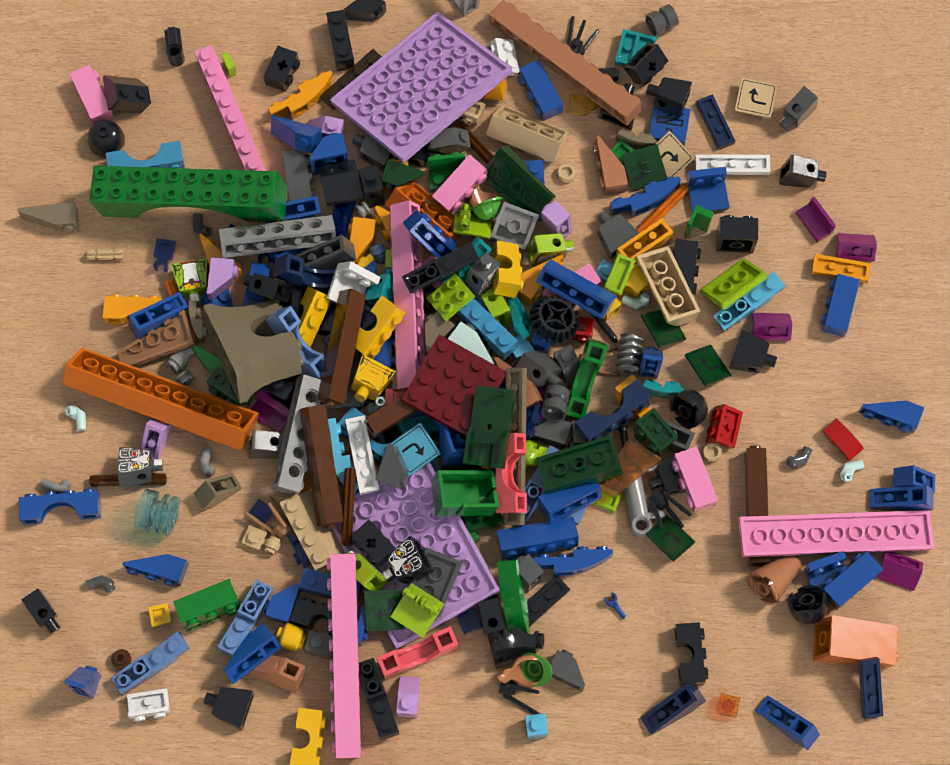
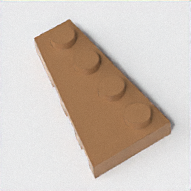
(165, 340)

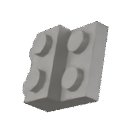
(515, 226)

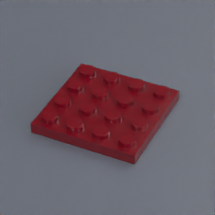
(448, 383)

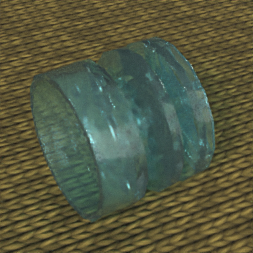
(153, 511)

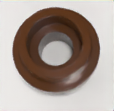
(127, 659)

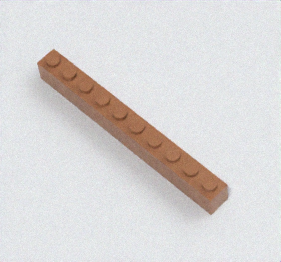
(565, 62)

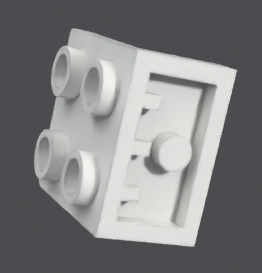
(351, 276)

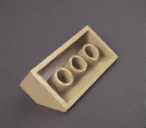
(527, 133)
(668, 286)
(316, 540)

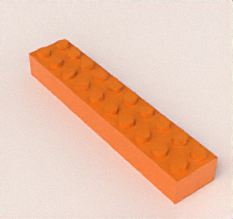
(160, 398)

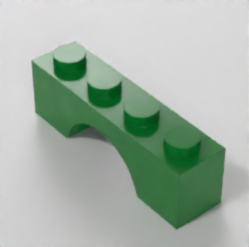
(588, 367)

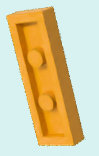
(832, 266)

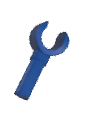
(614, 604)

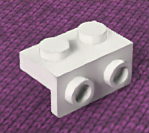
(505, 51)
(148, 704)

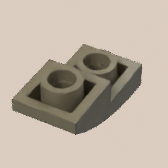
(641, 141)
(196, 321)

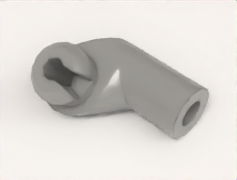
(204, 462)
(54, 487)

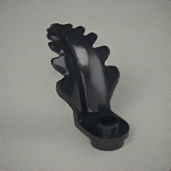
(516, 644)

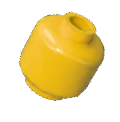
(291, 637)

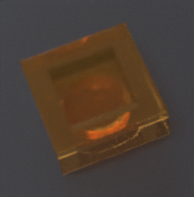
(728, 705)

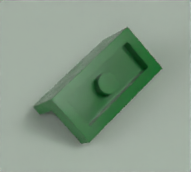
(700, 218)

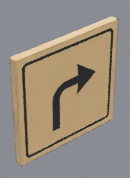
(756, 98)
(673, 154)

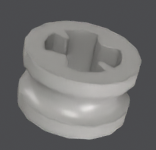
(363, 210)
(185, 378)

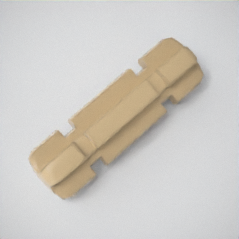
(105, 254)

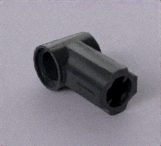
(174, 46)

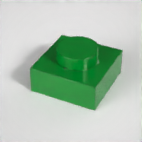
(621, 148)

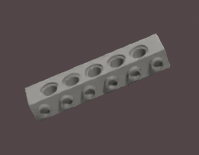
(276, 236)
(282, 479)

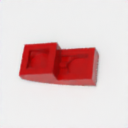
(843, 439)

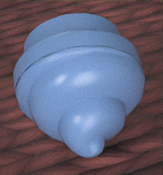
(378, 252)

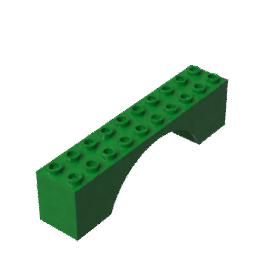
(241, 193)

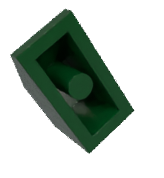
(398, 174)

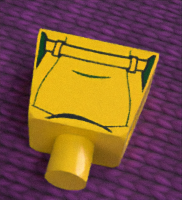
(370, 379)

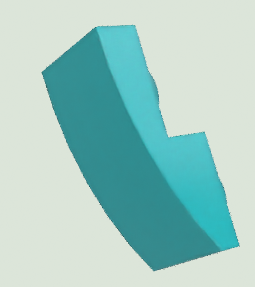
(668, 391)

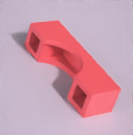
(510, 497)
(418, 654)

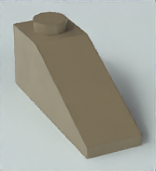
(54, 216)

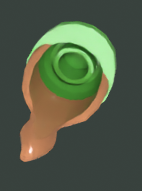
(485, 205)
(528, 671)

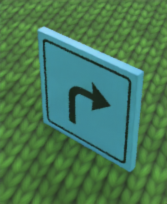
(416, 448)

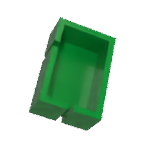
(464, 493)
(207, 605)

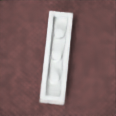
(735, 163)
(362, 455)

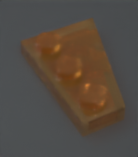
(634, 463)

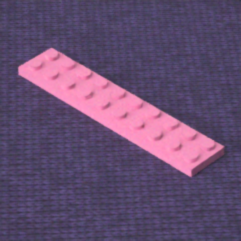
(835, 533)

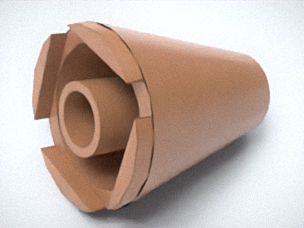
(774, 578)

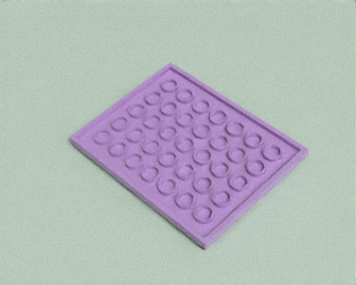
(421, 86)
(413, 514)

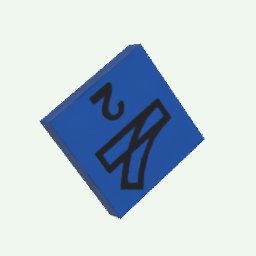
(664, 122)

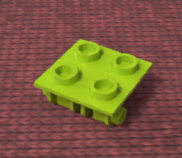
(470, 224)
(450, 297)
(417, 610)

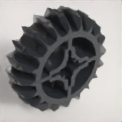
(553, 311)

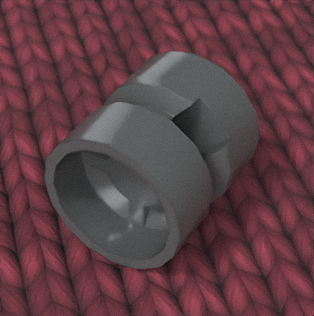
(663, 19)
(555, 403)

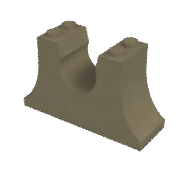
(249, 347)

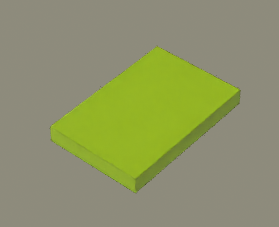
(733, 283)

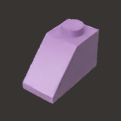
(328, 125)
(557, 219)
(221, 276)
(155, 437)
(408, 697)

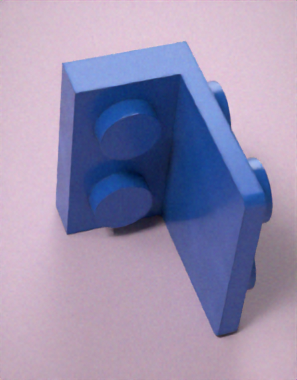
(708, 189)
(823, 569)

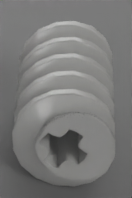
(628, 353)

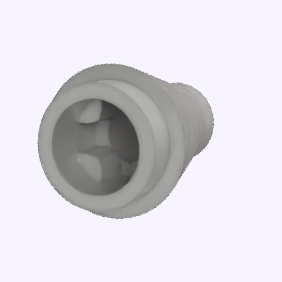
(179, 360)

